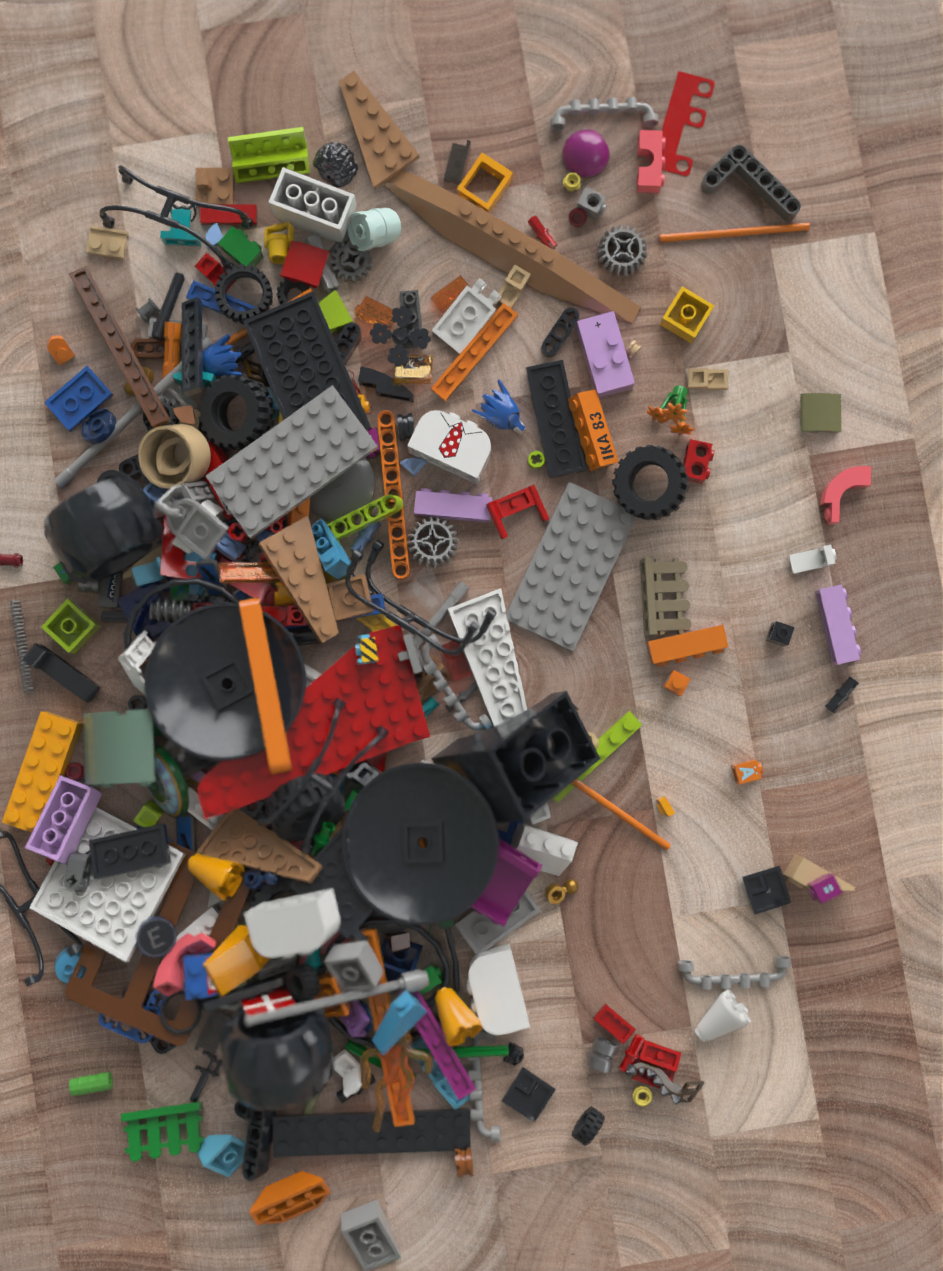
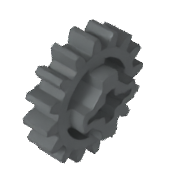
(357, 257)

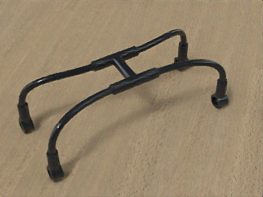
(128, 176)
(377, 546)
(310, 775)
(18, 912)

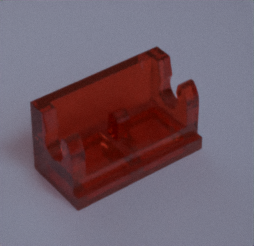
(457, 663)

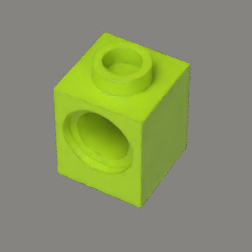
(148, 814)

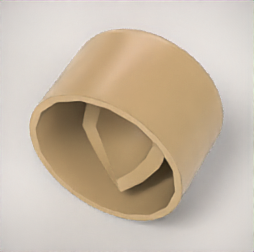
(158, 460)

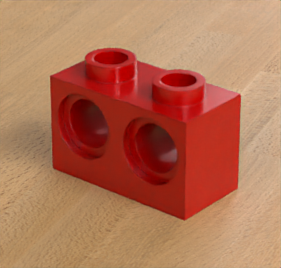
(692, 460)

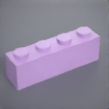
(452, 506)
(837, 624)

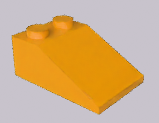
(234, 961)

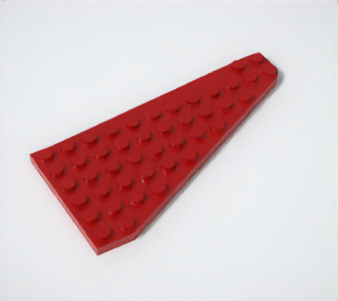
(373, 695)

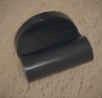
(515, 1054)

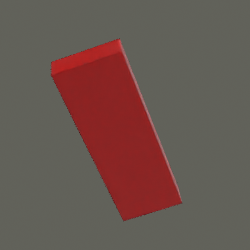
(213, 216)

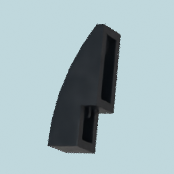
(384, 385)

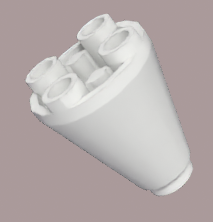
(722, 1017)

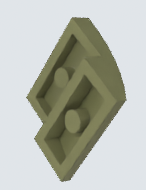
(820, 412)

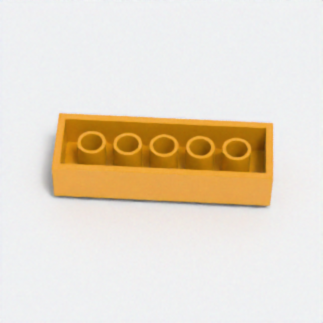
(44, 762)

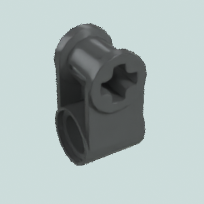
(78, 870)

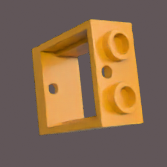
(494, 169)

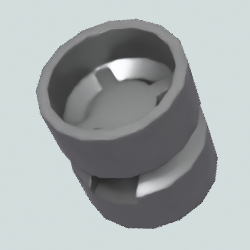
(602, 1056)

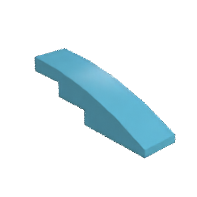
(439, 1079)

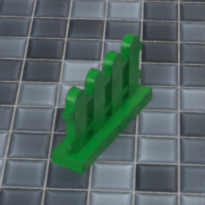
(154, 1132)

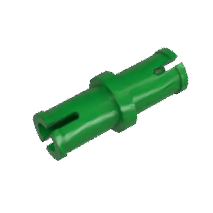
(322, 838)

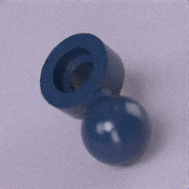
(259, 879)

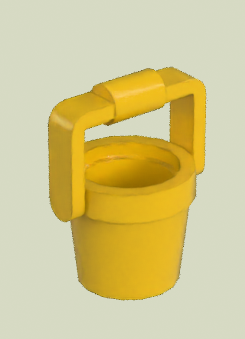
(277, 242)

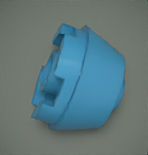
(65, 966)

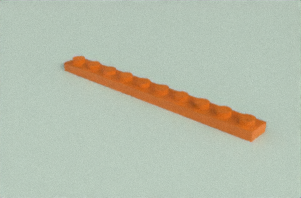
(379, 1006)

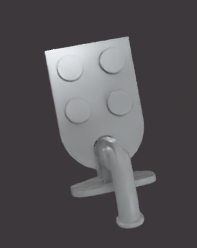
(190, 522)

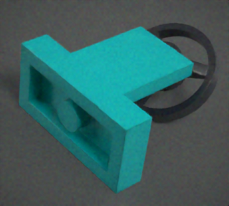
(177, 236)

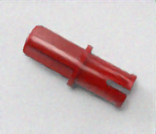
(541, 232)
(632, 1052)

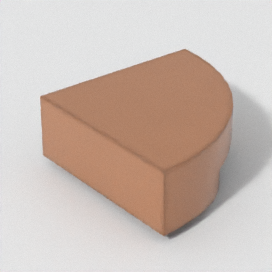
(186, 414)

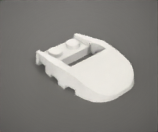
(135, 656)

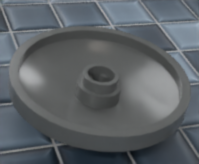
(345, 493)

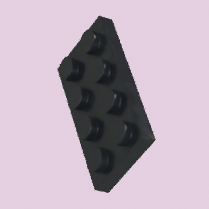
(129, 851)

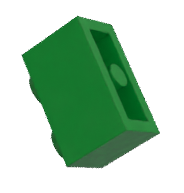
(239, 248)

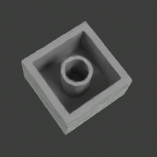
(354, 966)

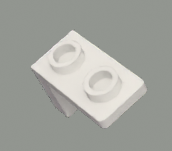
(812, 559)
(350, 1070)

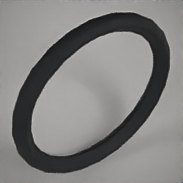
(182, 992)

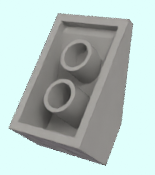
(369, 1235)

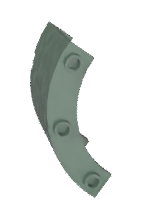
(118, 748)

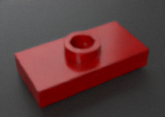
(614, 1023)

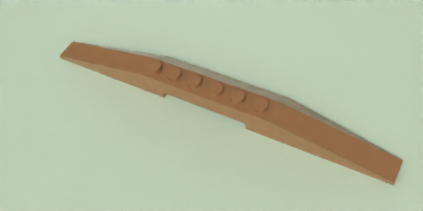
(507, 246)

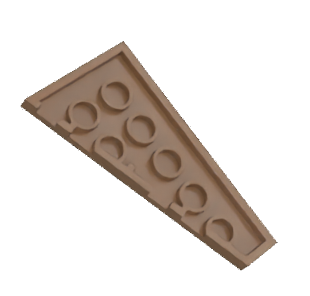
(380, 140)
(298, 566)
(256, 847)

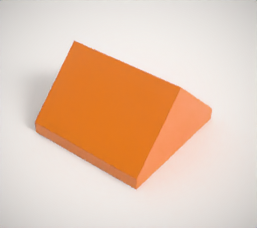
(330, 988)

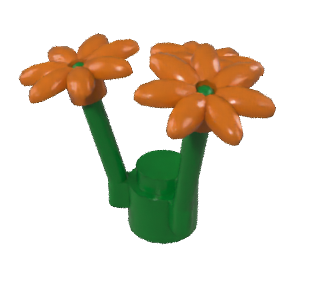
(678, 398)

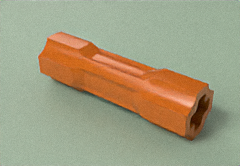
(172, 336)

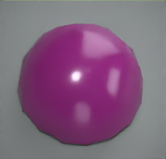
(585, 153)

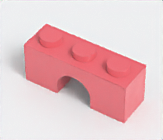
(651, 146)

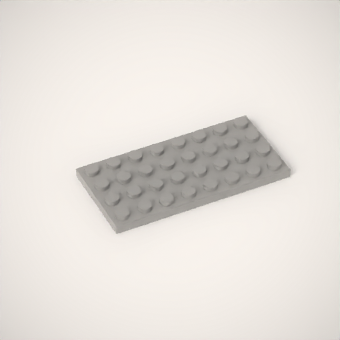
(291, 462)
(570, 566)

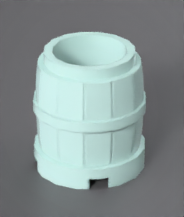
(374, 228)

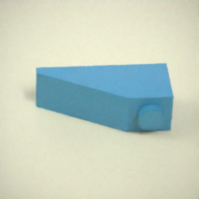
(398, 1020)

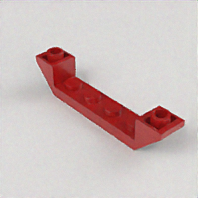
(287, 616)

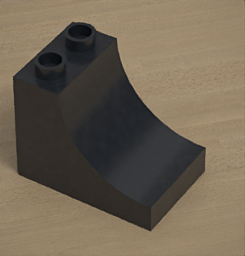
(524, 758)

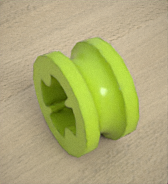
(535, 454)

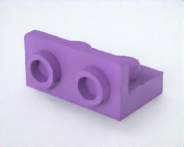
(356, 1019)

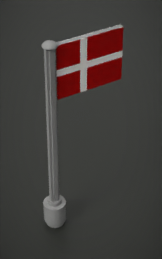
(281, 1004)

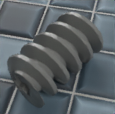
(167, 610)

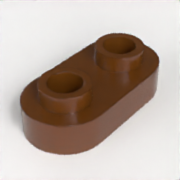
(150, 348)

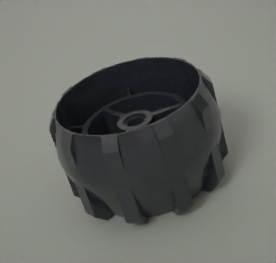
(103, 529)
(278, 1059)

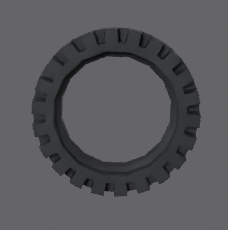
(234, 274)

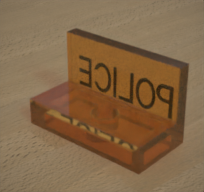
(374, 312)

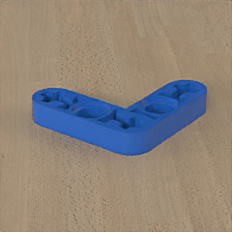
(133, 1033)

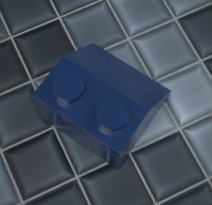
(400, 961)

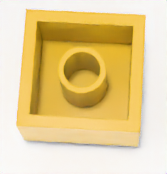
(686, 315)

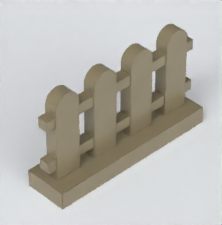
(651, 606)

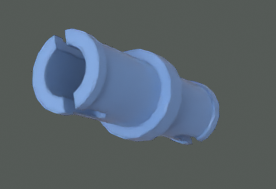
(364, 537)

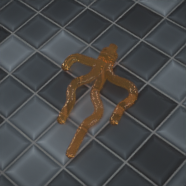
(398, 1054)

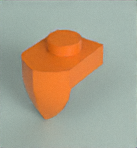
(59, 349)

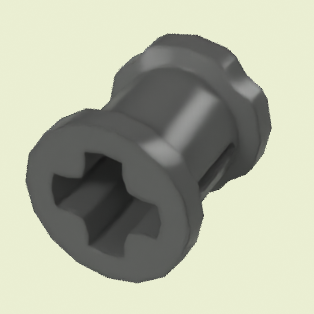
(148, 310)

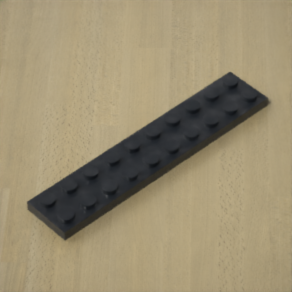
(354, 1134)

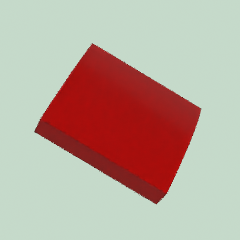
(304, 263)
(662, 1057)

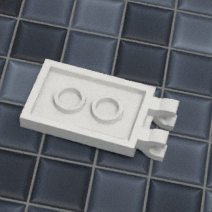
(466, 316)

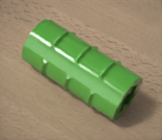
(91, 1083)

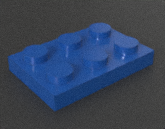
(78, 398)

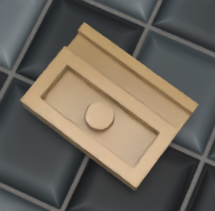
(107, 242)

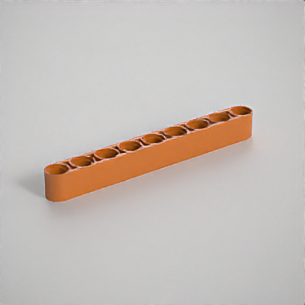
(390, 486)
(265, 686)

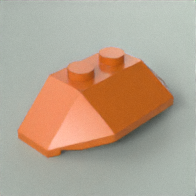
(289, 1198)

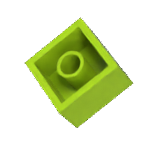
(71, 626)

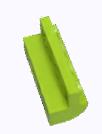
(266, 153)

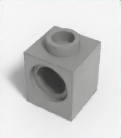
(591, 196)

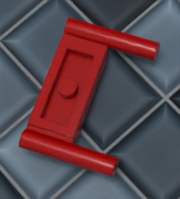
(515, 503)

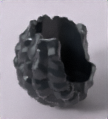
(335, 164)

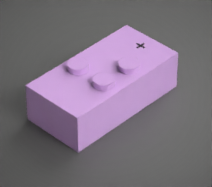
(605, 354)
(63, 820)

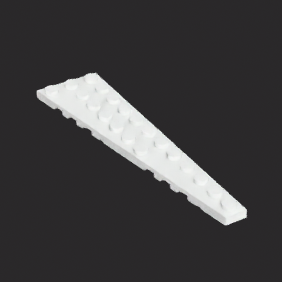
(494, 663)

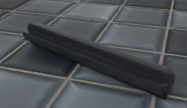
(168, 305)

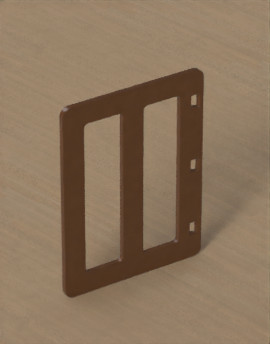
(130, 1007)

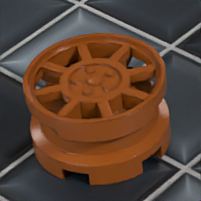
(463, 1162)

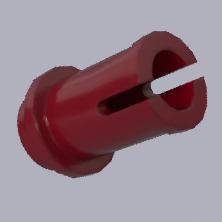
(11, 560)

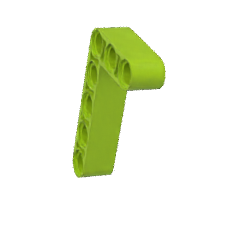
(367, 517)

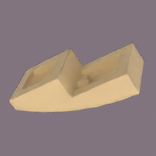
(513, 286)
(708, 379)

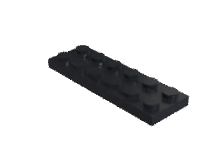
(555, 419)

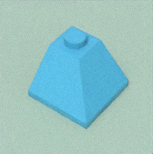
(222, 1153)

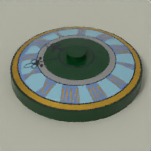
(170, 788)

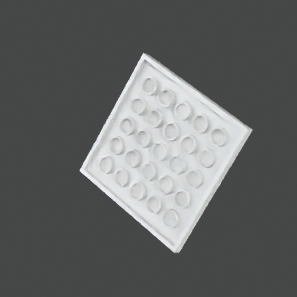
(111, 906)

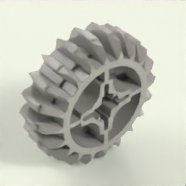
(631, 262)
(425, 542)

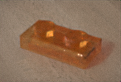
(447, 295)

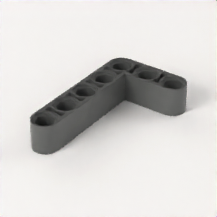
(753, 179)

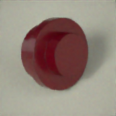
(577, 217)
(75, 771)

